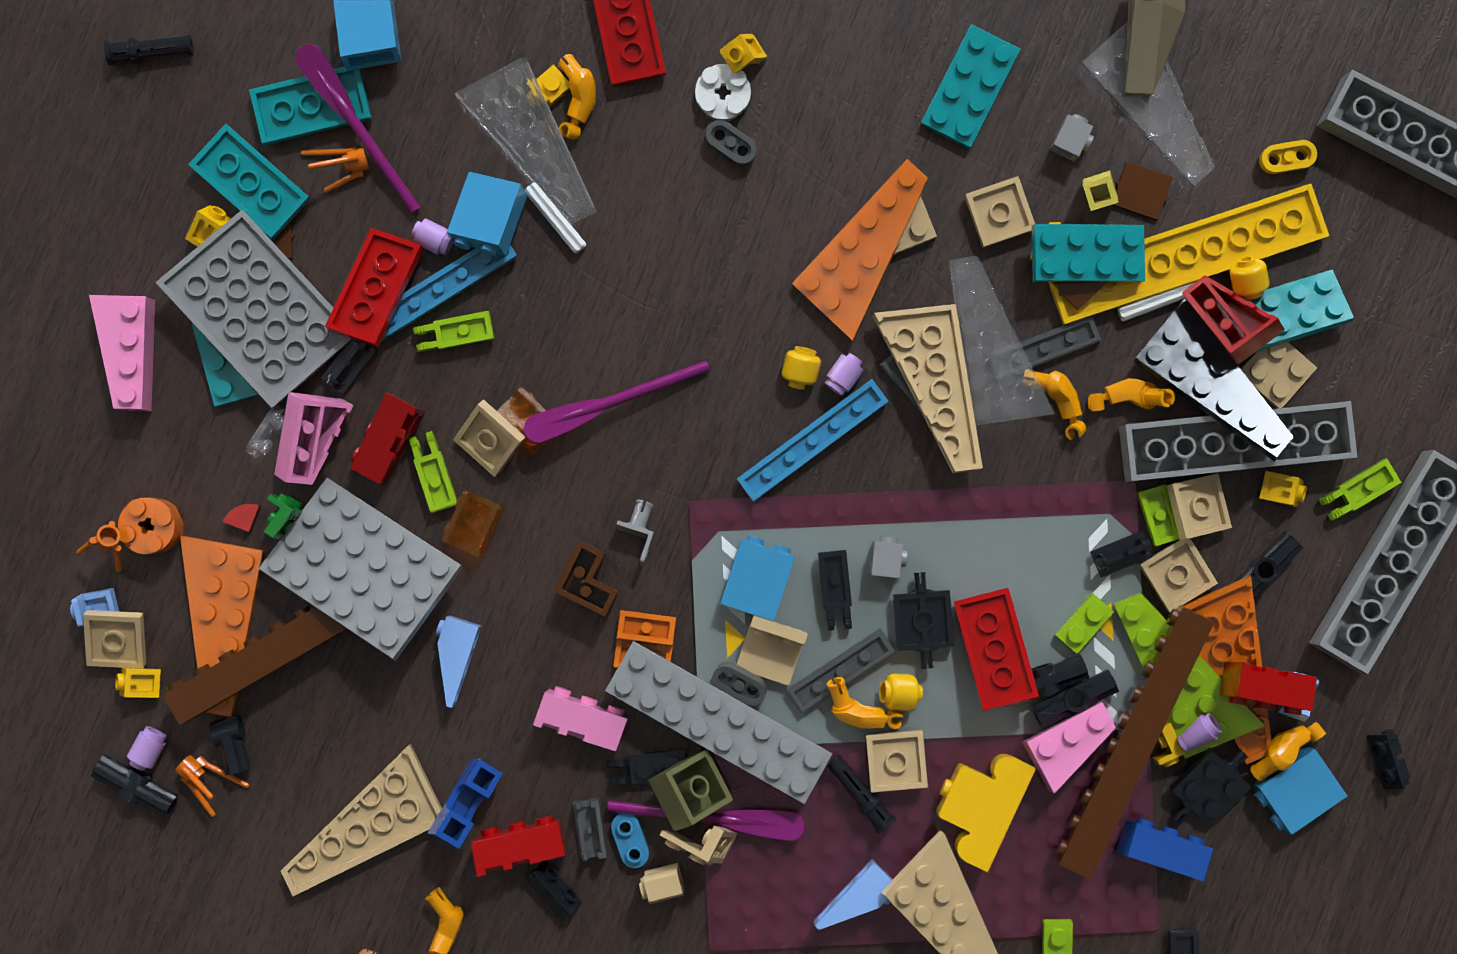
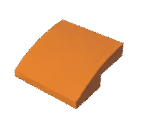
(648, 630)

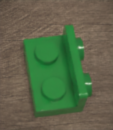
(281, 520)

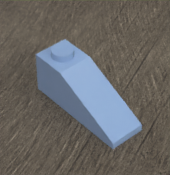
(455, 650)
(858, 897)

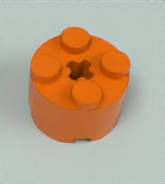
(135, 530)

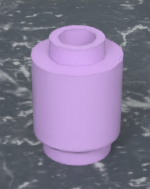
(432, 237)
(844, 374)
(146, 748)

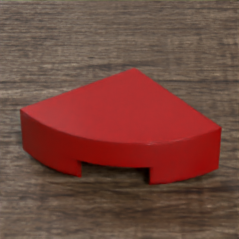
(243, 516)

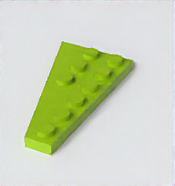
(1202, 687)

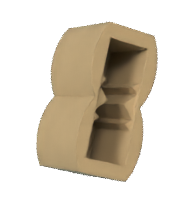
(662, 883)

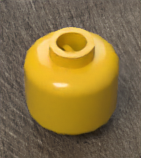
(1249, 277)
(801, 367)
(900, 692)

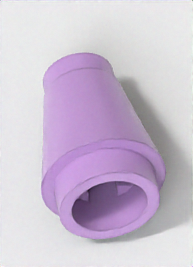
(1200, 732)

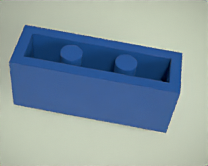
(1165, 848)

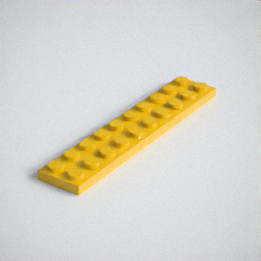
(1211, 248)

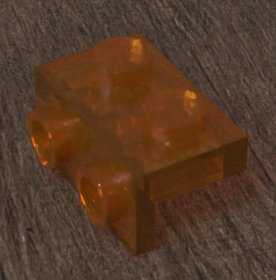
(518, 410)
(472, 523)

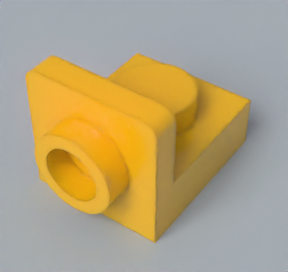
(742, 51)
(553, 85)
(206, 223)
(1283, 489)
(138, 682)
(1173, 749)

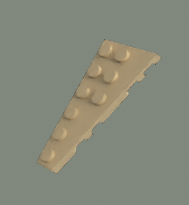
(933, 363)
(379, 818)
(938, 901)

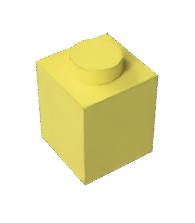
(1100, 190)

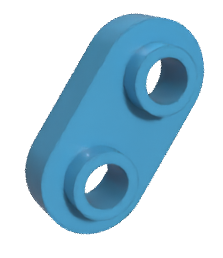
(630, 840)

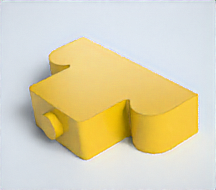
(983, 806)

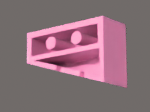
(307, 434)
(581, 718)
(1067, 744)

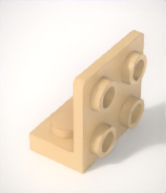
(771, 649)
(715, 841)

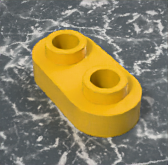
(1286, 156)

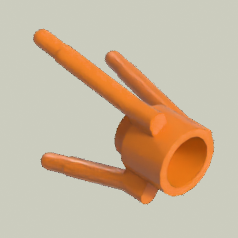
(352, 158)
(106, 539)
(192, 772)

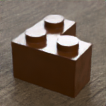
(579, 580)

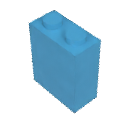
(367, 33)
(487, 214)
(758, 578)
(1300, 792)

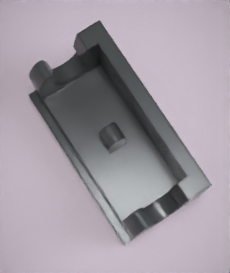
(590, 828)

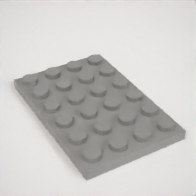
(254, 308)
(361, 568)

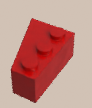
(518, 844)

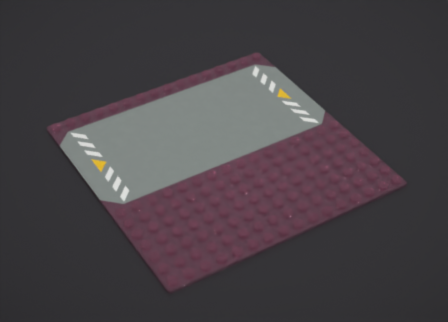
(968, 544)

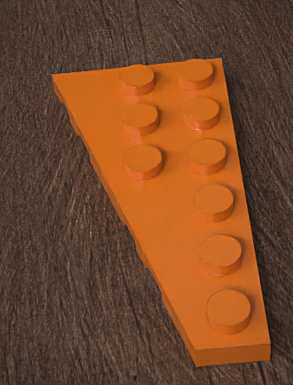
(854, 262)
(221, 599)
(1235, 640)

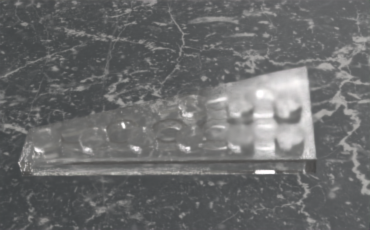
(1158, 116)
(521, 122)
(996, 363)

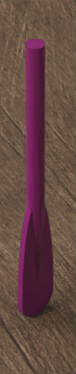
(327, 83)
(570, 416)
(762, 823)

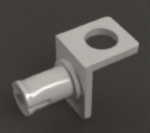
(637, 526)

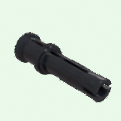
(114, 53)
(869, 804)

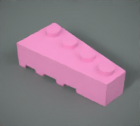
(127, 348)

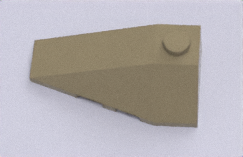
(1149, 40)

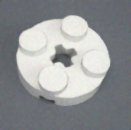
(711, 104)

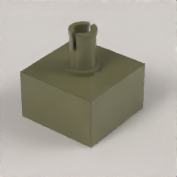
(690, 790)

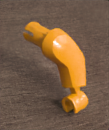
(583, 96)
(1135, 391)
(1066, 396)
(856, 714)
(1285, 748)
(449, 924)

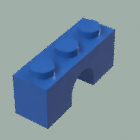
(471, 789)

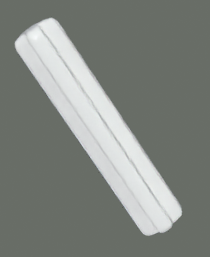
(555, 218)
(1152, 302)

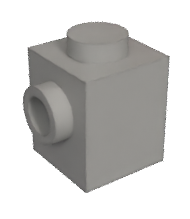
(1072, 137)
(887, 558)

